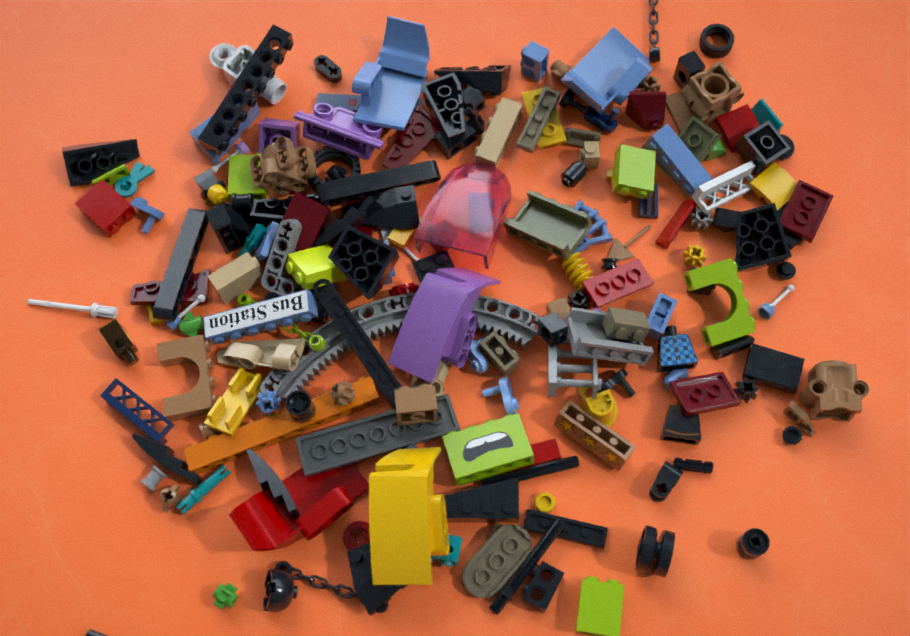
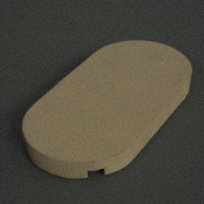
(496, 561)

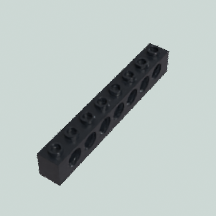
(274, 38)

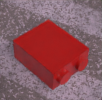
(106, 208)

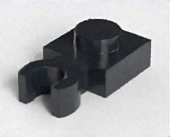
(475, 118)

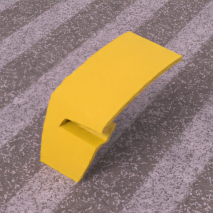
(406, 518)

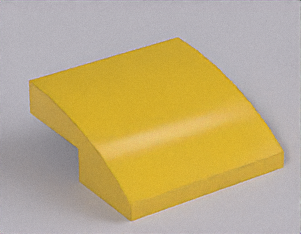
(774, 185)

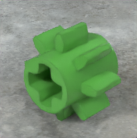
(225, 596)

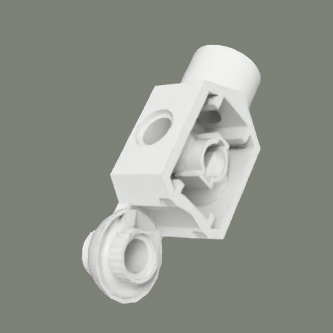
(235, 63)

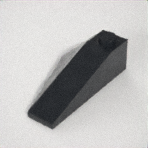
(445, 103)

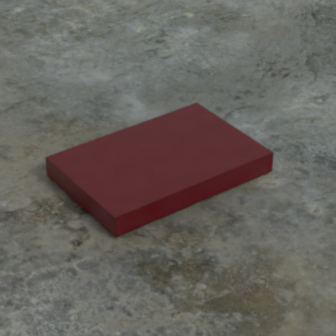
(805, 211)
(704, 394)

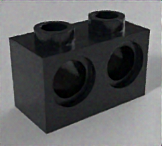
(546, 588)

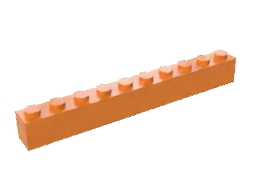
(275, 429)

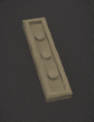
(538, 120)

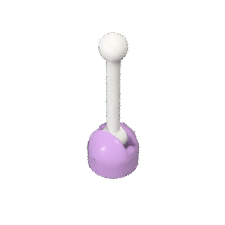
(240, 148)

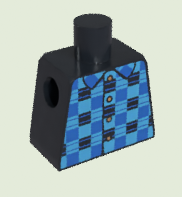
(675, 351)

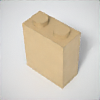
(237, 277)

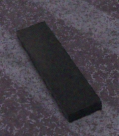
(573, 531)

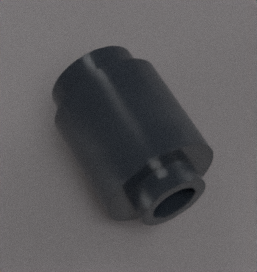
(574, 174)

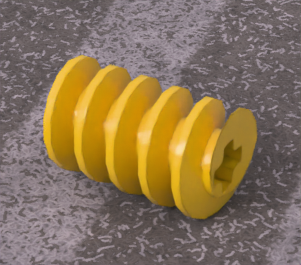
(576, 271)

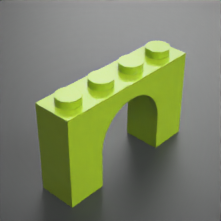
(738, 321)

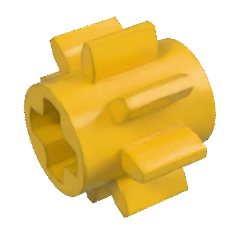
(694, 255)

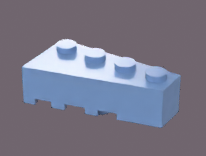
(195, 133)
(677, 160)

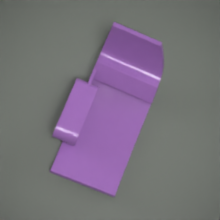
(439, 322)

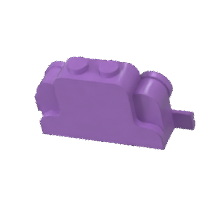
(338, 130)

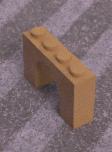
(201, 398)

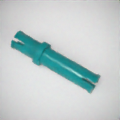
(203, 489)

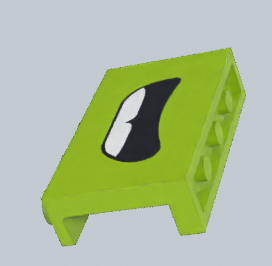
(488, 449)

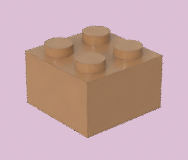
(416, 405)

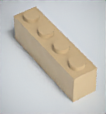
(499, 132)

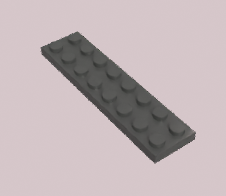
(370, 438)

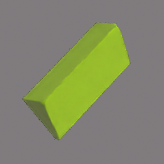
(113, 176)

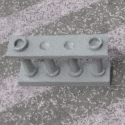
(556, 367)

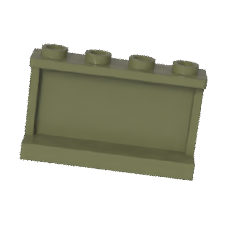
(549, 225)

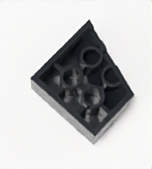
(760, 239)
(364, 260)
(370, 595)

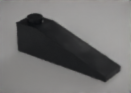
(488, 79)
(93, 160)
(396, 209)

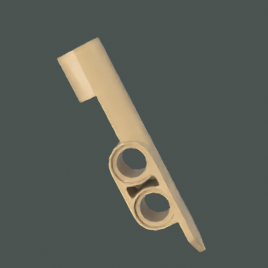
(275, 354)

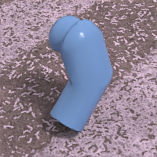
(673, 375)

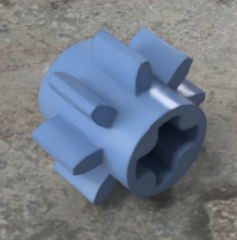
(263, 401)

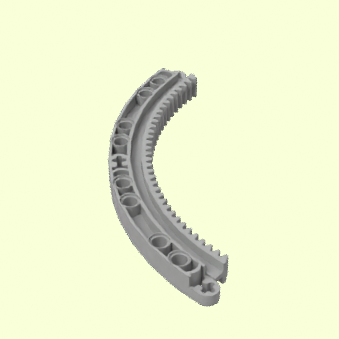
(388, 320)

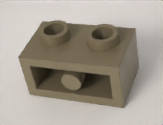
(625, 324)
(499, 354)

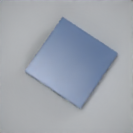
(266, 242)

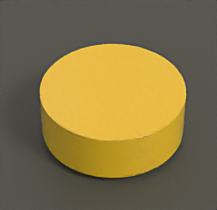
(545, 502)

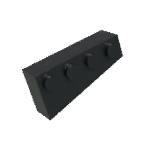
(485, 504)

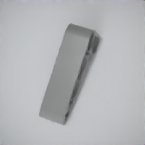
(278, 252)

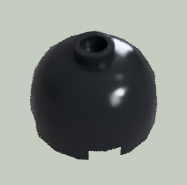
(279, 590)

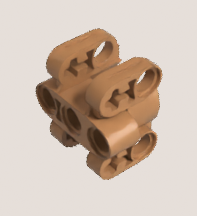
(283, 167)

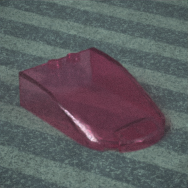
(467, 211)

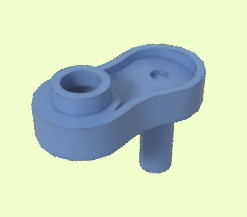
(154, 213)

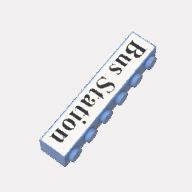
(260, 316)

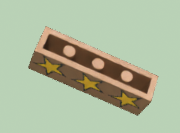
(594, 435)

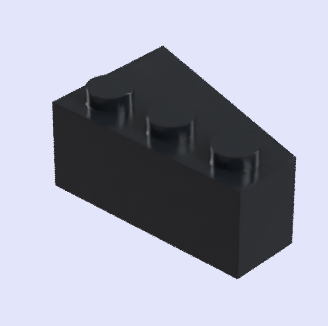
(229, 227)

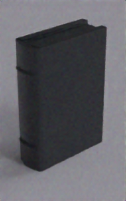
(773, 368)

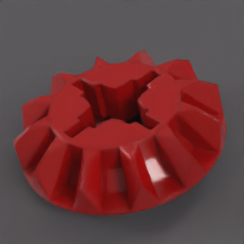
(403, 289)
(355, 528)

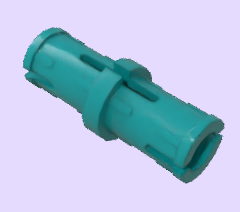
(253, 240)

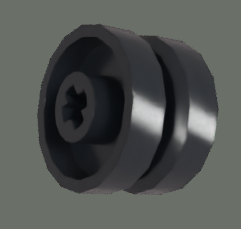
(657, 551)

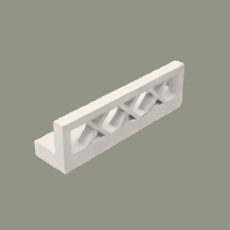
(721, 184)

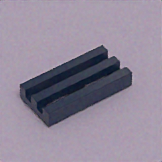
(655, 205)

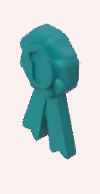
(128, 185)

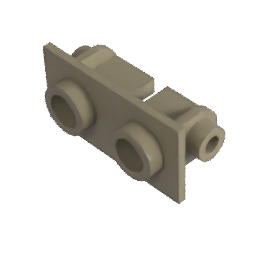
(578, 136)

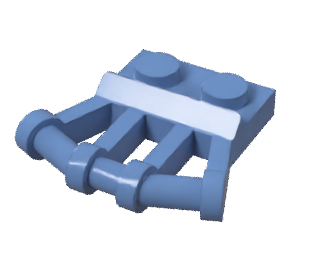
(599, 224)

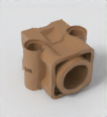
(711, 93)
(833, 391)

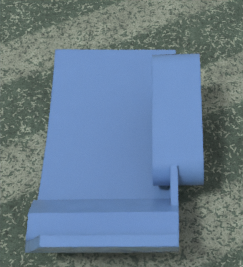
(608, 72)
(395, 79)

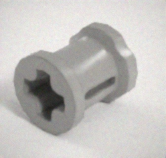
(153, 478)

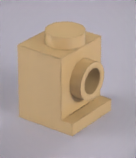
(590, 154)

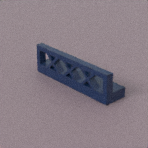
(136, 419)

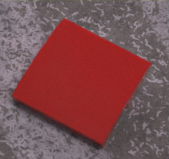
(736, 125)

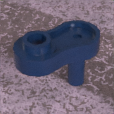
(604, 122)

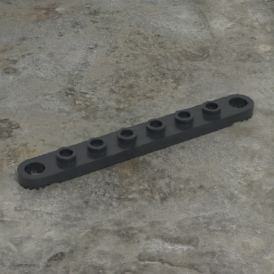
(358, 341)

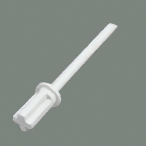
(95, 309)

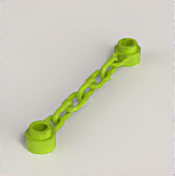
(318, 347)

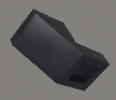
(725, 219)

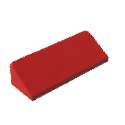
(676, 223)

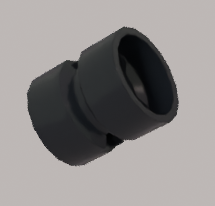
(300, 406)
(752, 544)

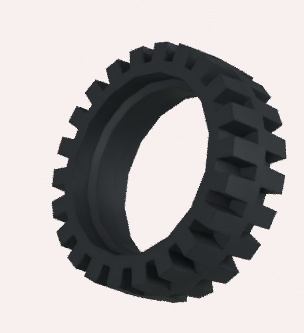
(333, 155)

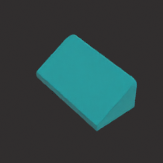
(764, 113)

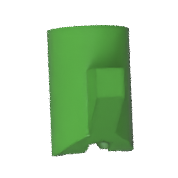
(191, 325)

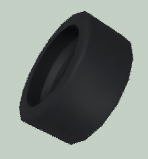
(720, 30)

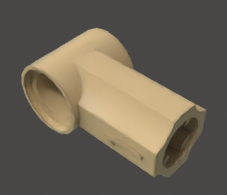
(440, 377)

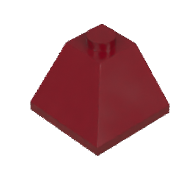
(646, 109)

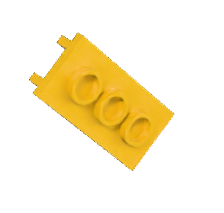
(553, 131)
(235, 403)

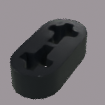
(330, 66)

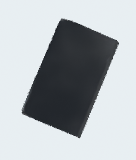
(732, 346)

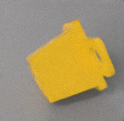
(602, 408)

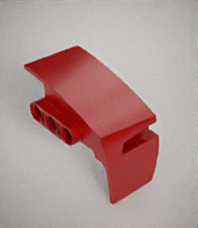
(317, 498)

